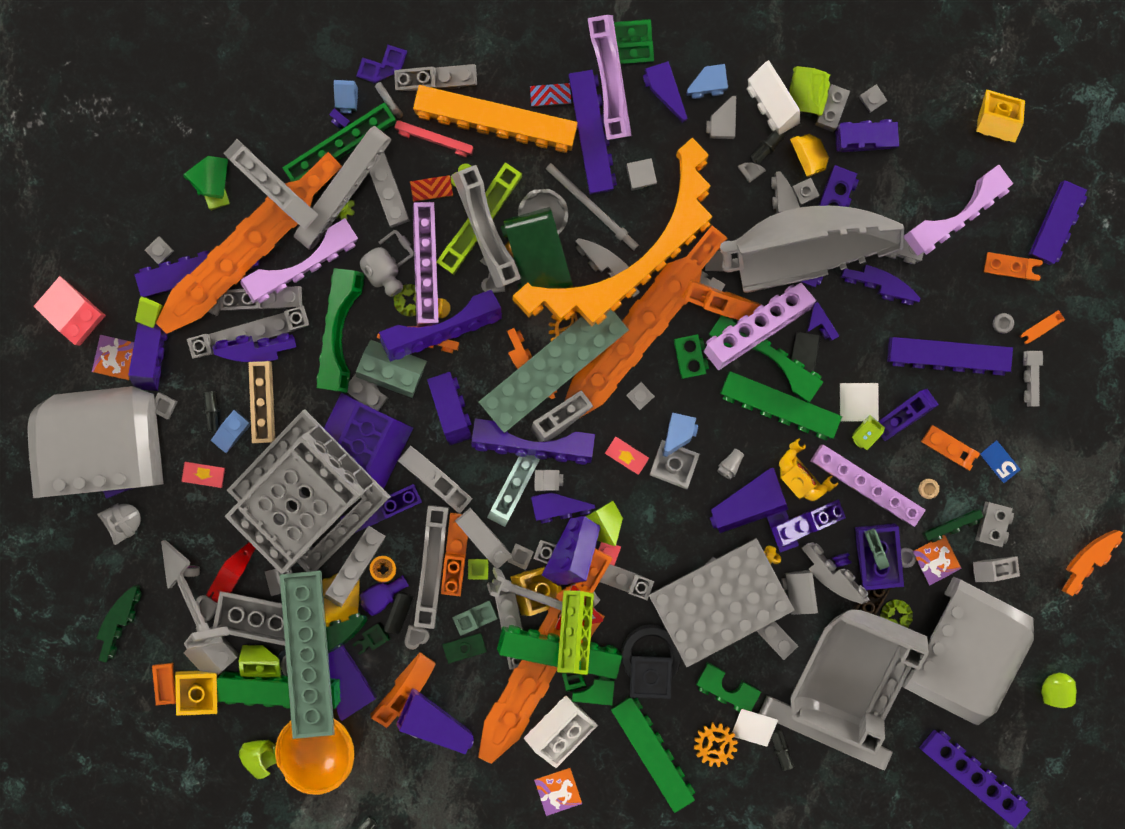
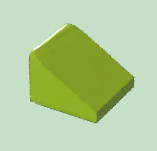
(214, 203)

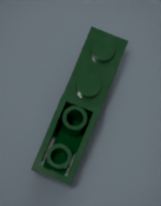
(120, 614)
(341, 632)

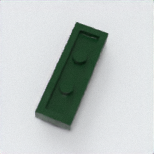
(953, 526)

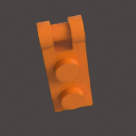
(949, 447)

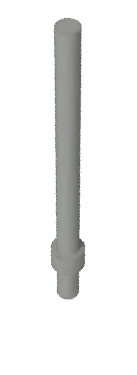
(621, 233)

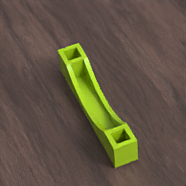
(465, 239)

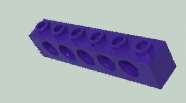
(841, 177)
(1012, 814)

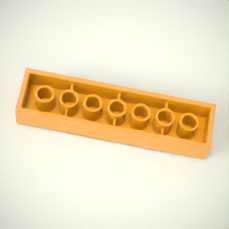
(495, 118)

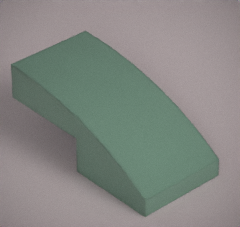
(475, 617)

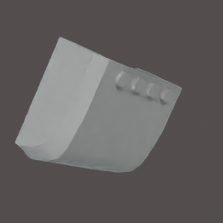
(94, 442)
(972, 653)
(856, 677)

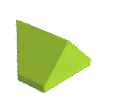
(610, 522)

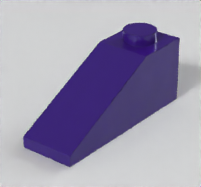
(664, 87)
(907, 413)

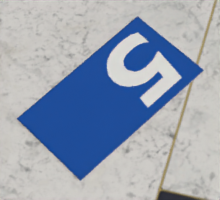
(1000, 461)

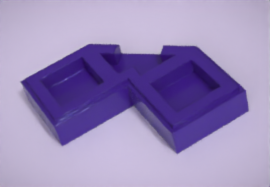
(375, 71)

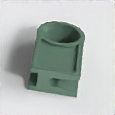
(877, 549)

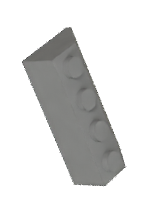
(250, 617)

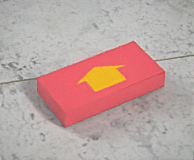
(626, 455)
(203, 474)

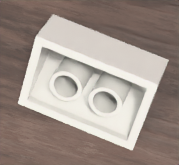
(773, 99)
(560, 732)

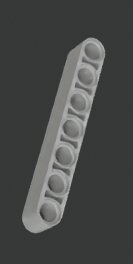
(344, 186)
(783, 713)

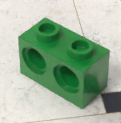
(685, 357)

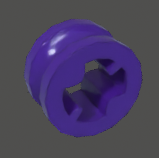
(842, 559)

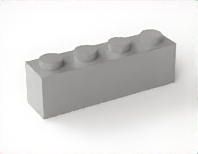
(388, 192)
(354, 566)

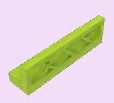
(573, 632)

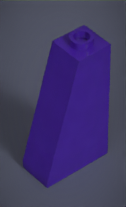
(751, 503)
(354, 688)
(431, 723)

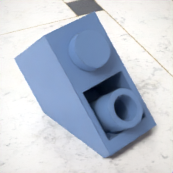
(710, 80)

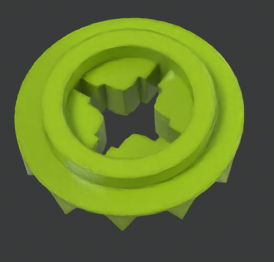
(399, 301)
(902, 607)

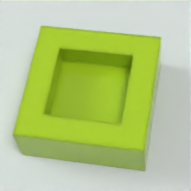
(478, 569)

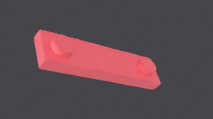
(405, 129)

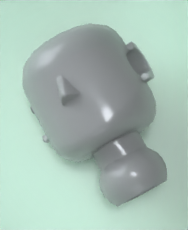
(381, 270)

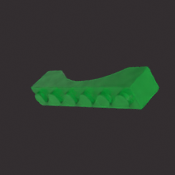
(345, 289)
(802, 382)

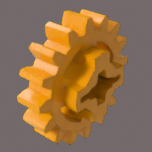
(723, 739)

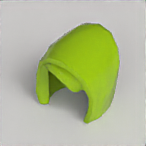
(1059, 690)
(257, 757)

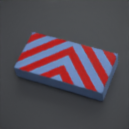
(550, 95)

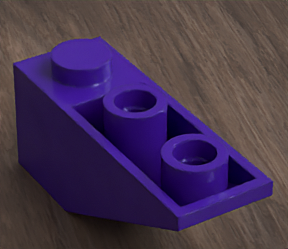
(553, 505)

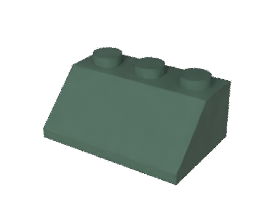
(398, 375)

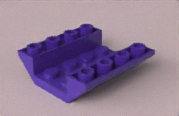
(368, 436)

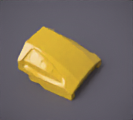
(810, 153)

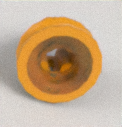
(376, 565)

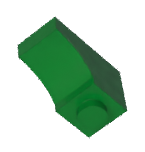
(597, 693)

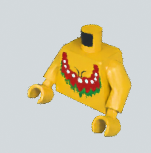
(799, 478)

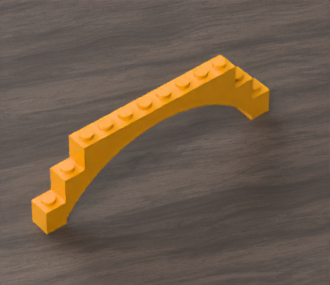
(599, 298)

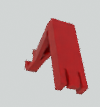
(231, 572)

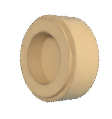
(928, 488)

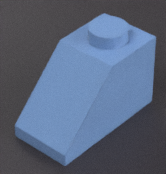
(345, 96)
(231, 430)
(679, 432)

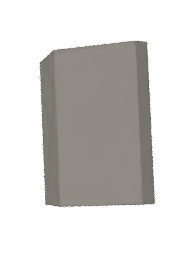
(676, 467)

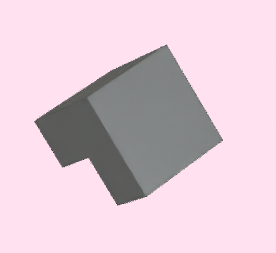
(641, 174)
(273, 580)

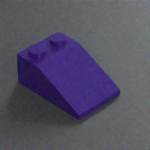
(871, 576)

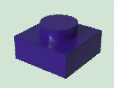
(338, 119)

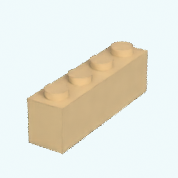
(261, 402)

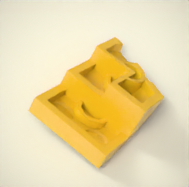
(334, 612)

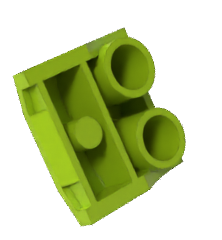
(810, 89)

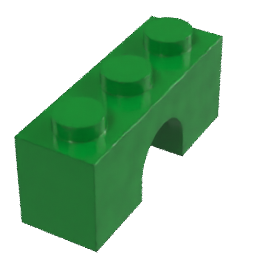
(711, 681)

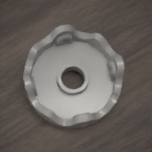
(546, 198)

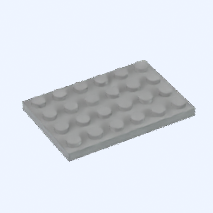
(721, 602)

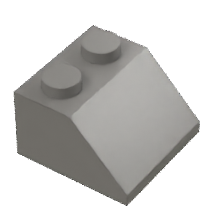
(800, 591)
(214, 657)

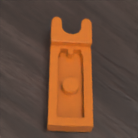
(1011, 266)

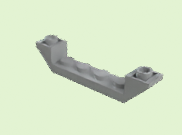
(270, 184)
(263, 328)
(613, 576)

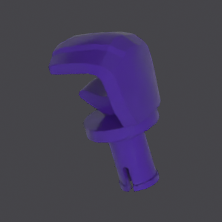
(379, 595)

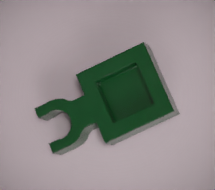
(373, 637)

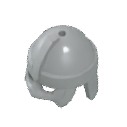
(121, 521)

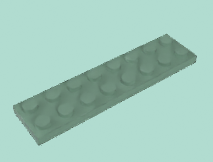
(550, 369)
(307, 654)

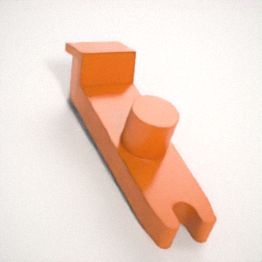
(1043, 326)

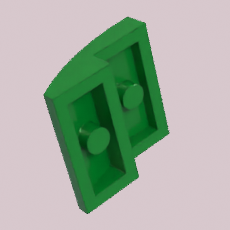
(634, 41)

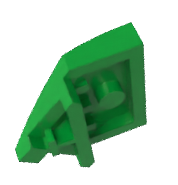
(209, 176)

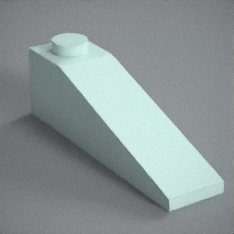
(513, 489)

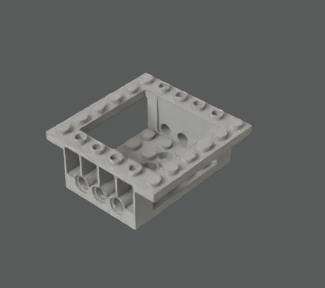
(297, 459)

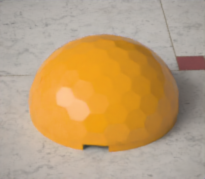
(315, 763)

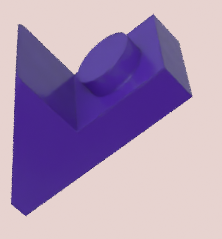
(818, 317)

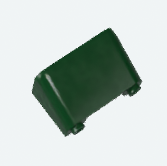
(537, 250)

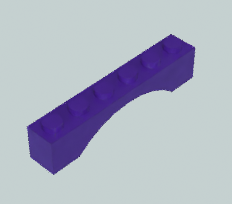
(404, 340)
(574, 447)

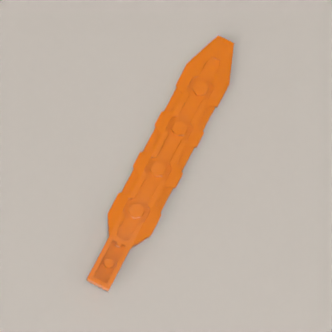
(239, 252)
(645, 322)
(529, 680)

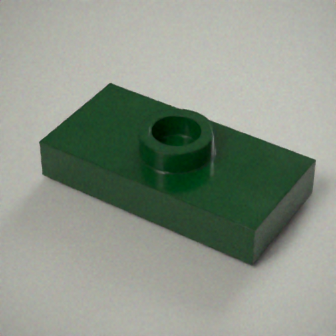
(464, 648)

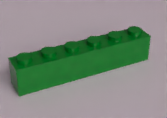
(341, 142)
(781, 405)
(544, 649)
(261, 690)
(652, 753)

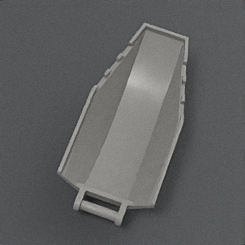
(808, 243)

